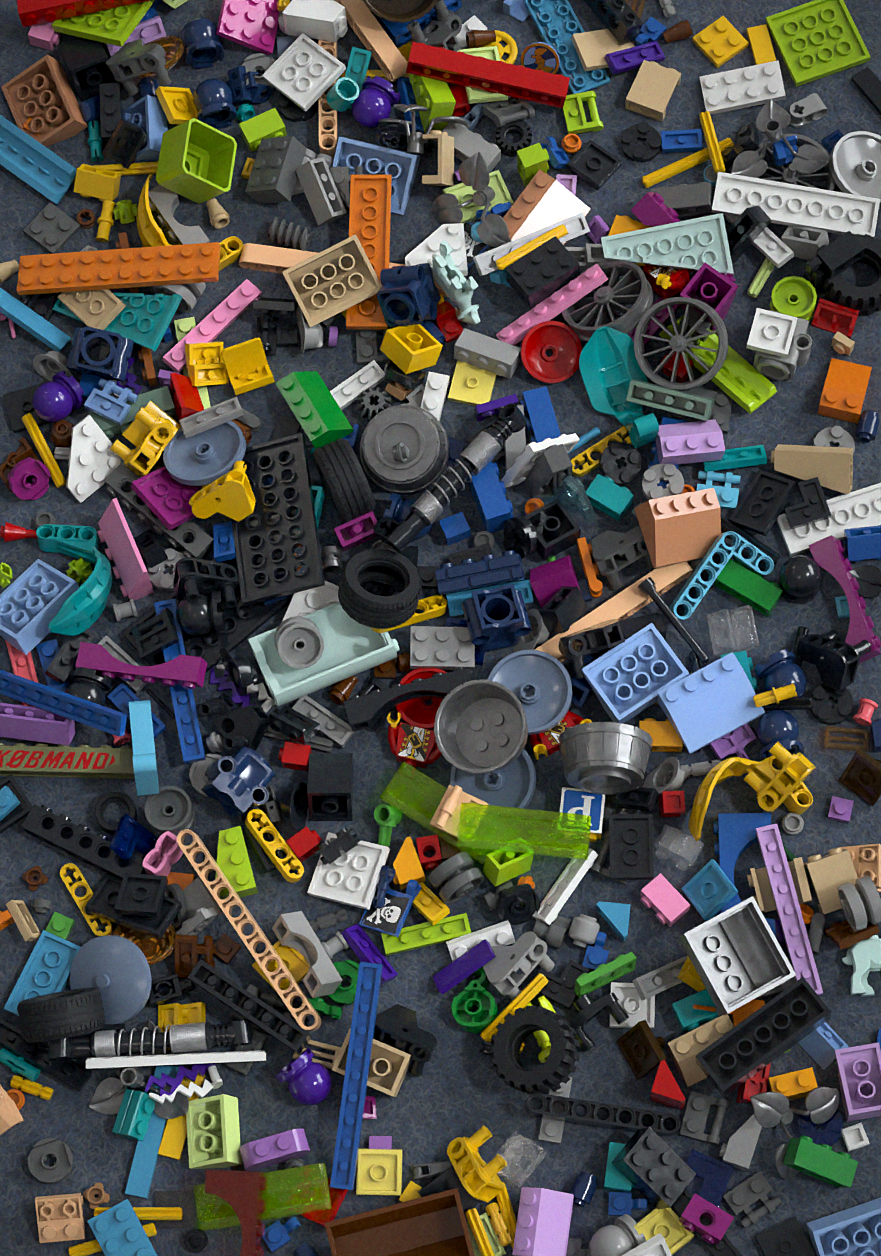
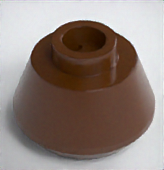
(61, 433)

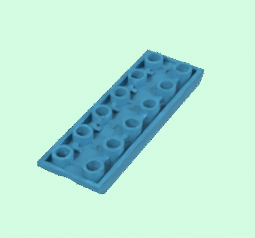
(556, 25)
(34, 162)

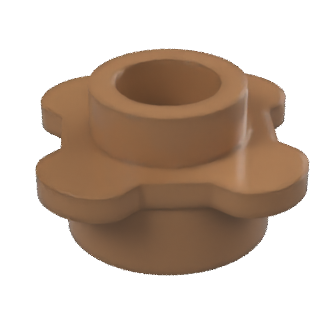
(90, 1195)

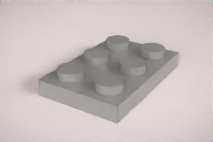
(441, 648)

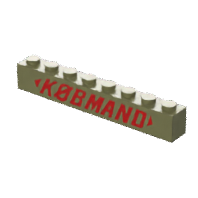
(66, 761)

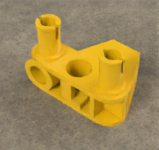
(151, 445)
(231, 498)
(794, 772)
(474, 1173)

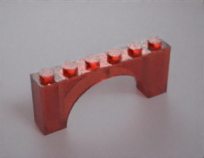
(245, 1195)

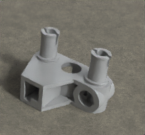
(523, 954)

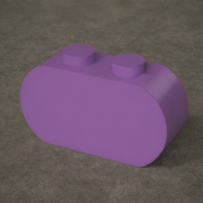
(274, 1149)

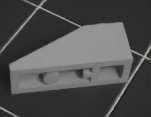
(742, 1145)

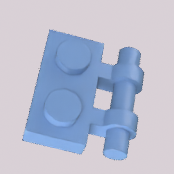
(108, 406)

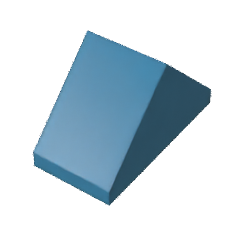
(616, 916)

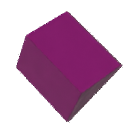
(551, 577)

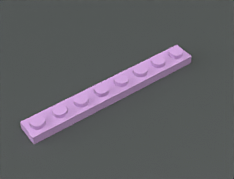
(787, 905)

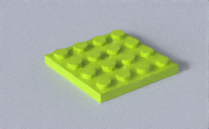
(106, 26)
(817, 40)

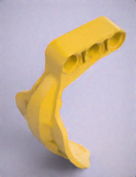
(153, 236)
(737, 767)

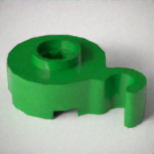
(472, 996)

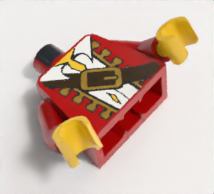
(666, 280)
(548, 741)
(412, 744)

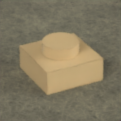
(842, 344)

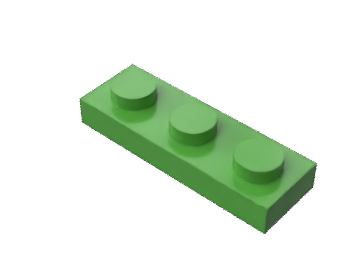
(605, 974)

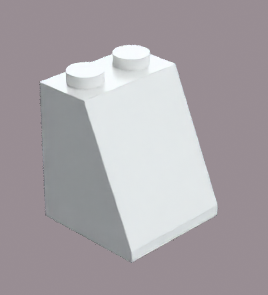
(315, 19)

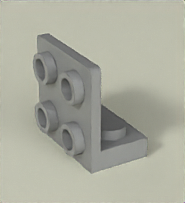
(200, 908)

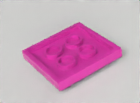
(249, 23)

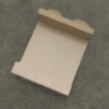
(652, 90)
(445, 159)
(829, 873)
(764, 897)

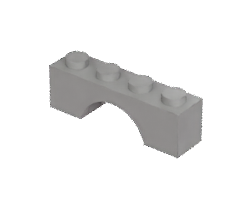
(165, 203)
(295, 932)

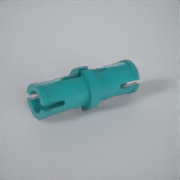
(95, 141)
(19, 1065)

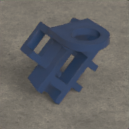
(248, 92)

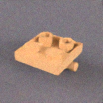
(448, 812)
(867, 862)
(60, 1217)

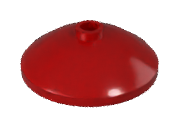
(564, 347)
(415, 710)

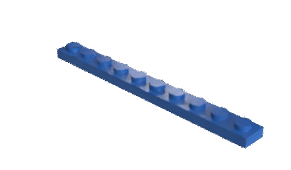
(356, 1076)

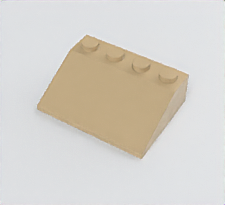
(332, 280)

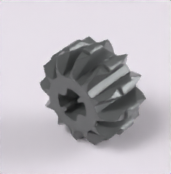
(373, 397)

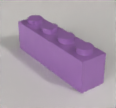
(35, 724)

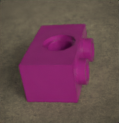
(356, 531)
(700, 1207)

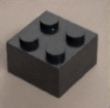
(553, 528)

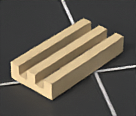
(23, 920)
(323, 1055)

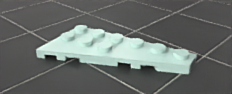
(676, 245)

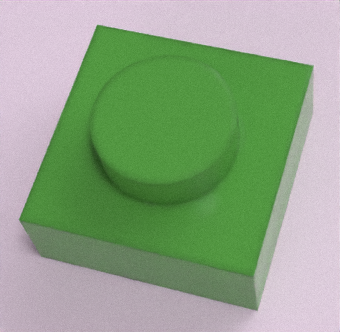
(60, 925)

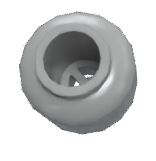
(584, 930)

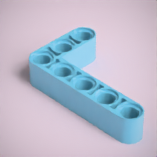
(714, 570)
(143, 748)

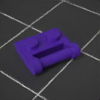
(493, 407)

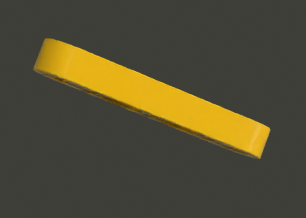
(599, 447)
(432, 607)
(277, 844)
(82, 901)

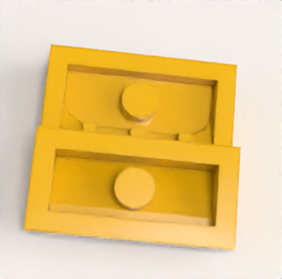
(206, 363)
(137, 430)
(180, 1014)

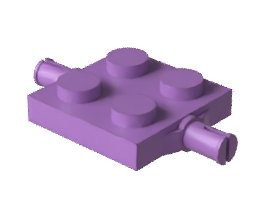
(733, 743)

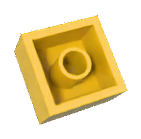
(411, 347)

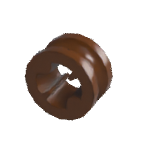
(83, 213)

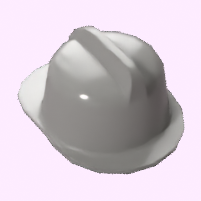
(309, 337)
(51, 363)
(538, 634)
(666, 776)

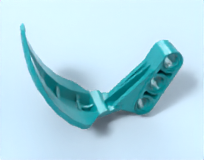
(606, 370)
(91, 597)

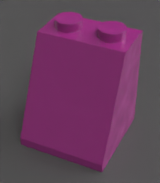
(712, 289)

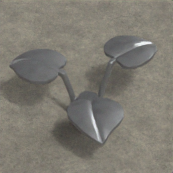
(772, 121)
(414, 138)
(447, 211)
(111, 1090)
(774, 1108)

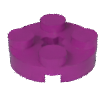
(28, 468)

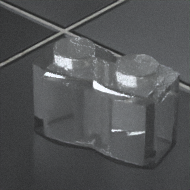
(678, 847)

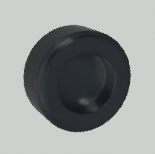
(196, 1240)

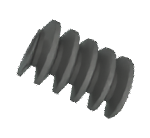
(289, 236)

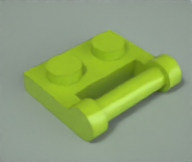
(575, 115)

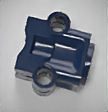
(408, 295)
(111, 368)
(496, 617)
(242, 778)

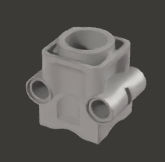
(781, 367)

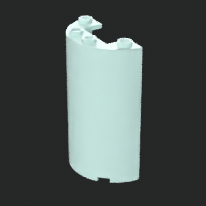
(346, 652)

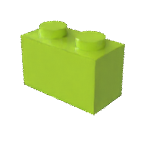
(261, 127)
(530, 161)
(503, 866)

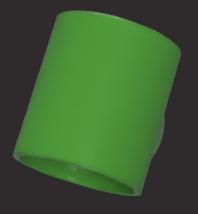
(385, 823)

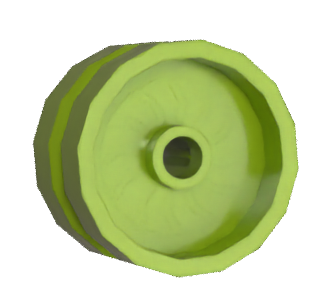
(794, 298)

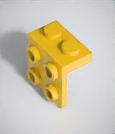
(247, 366)

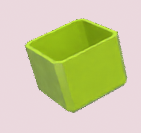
(196, 161)

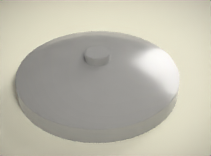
(857, 164)

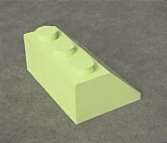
(213, 1132)

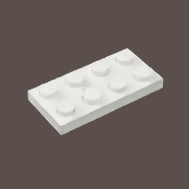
(742, 87)

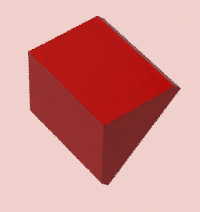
(184, 396)
(666, 1090)

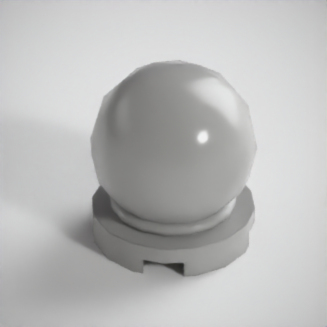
(617, 1238)

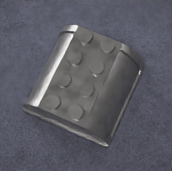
(737, 956)

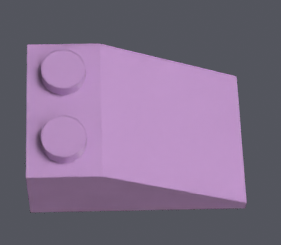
(860, 1080)

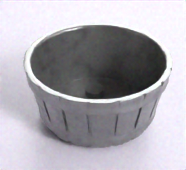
(426, 444)
(481, 726)
(605, 756)

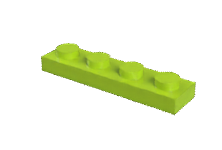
(426, 934)

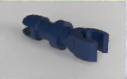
(386, 876)

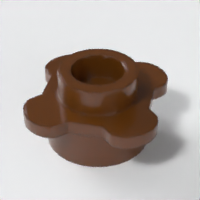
(31, 873)

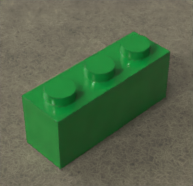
(749, 587)
(820, 1162)

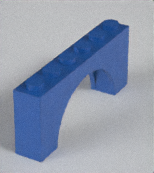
(735, 835)

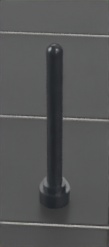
(648, 587)

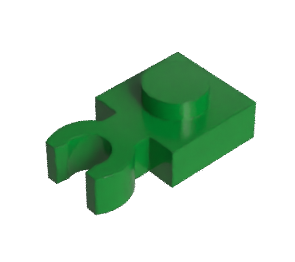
(324, 1009)

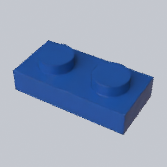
(681, 140)
(224, 542)

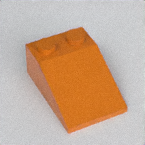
(844, 390)

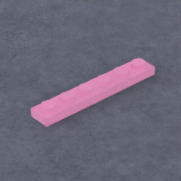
(553, 305)
(214, 323)

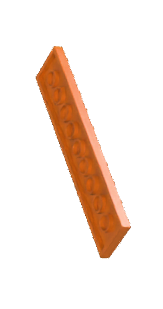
(119, 268)

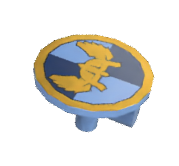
(540, 57)

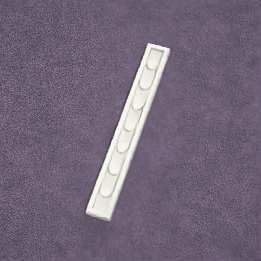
(175, 1059)

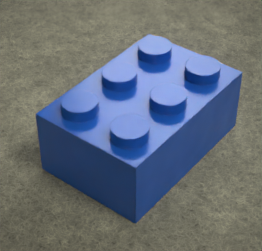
(491, 498)

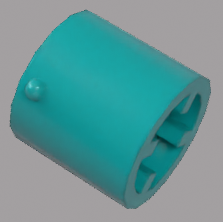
(342, 94)

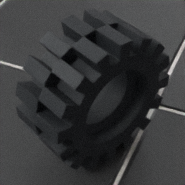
(514, 126)

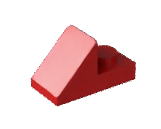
(448, 322)

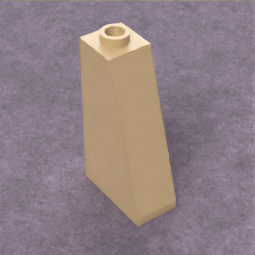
(829, 464)

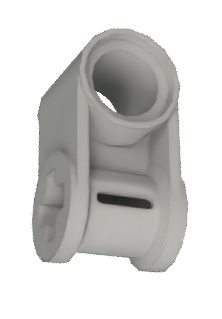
(807, 110)

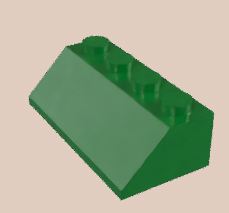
(314, 407)

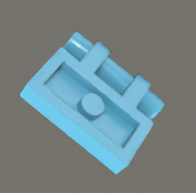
(726, 495)

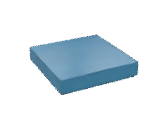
(709, 890)

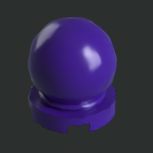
(374, 101)
(56, 398)
(307, 1080)

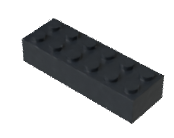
(763, 1037)

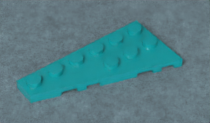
(141, 320)

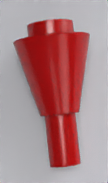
(13, 532)

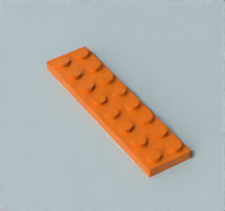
(371, 223)

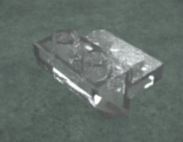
(732, 630)
(521, 1158)

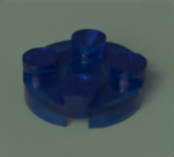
(828, 1136)

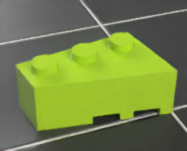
(435, 97)
(235, 863)

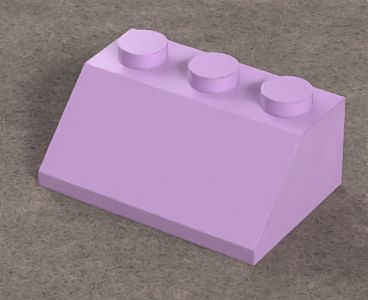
(690, 442)
(543, 1222)

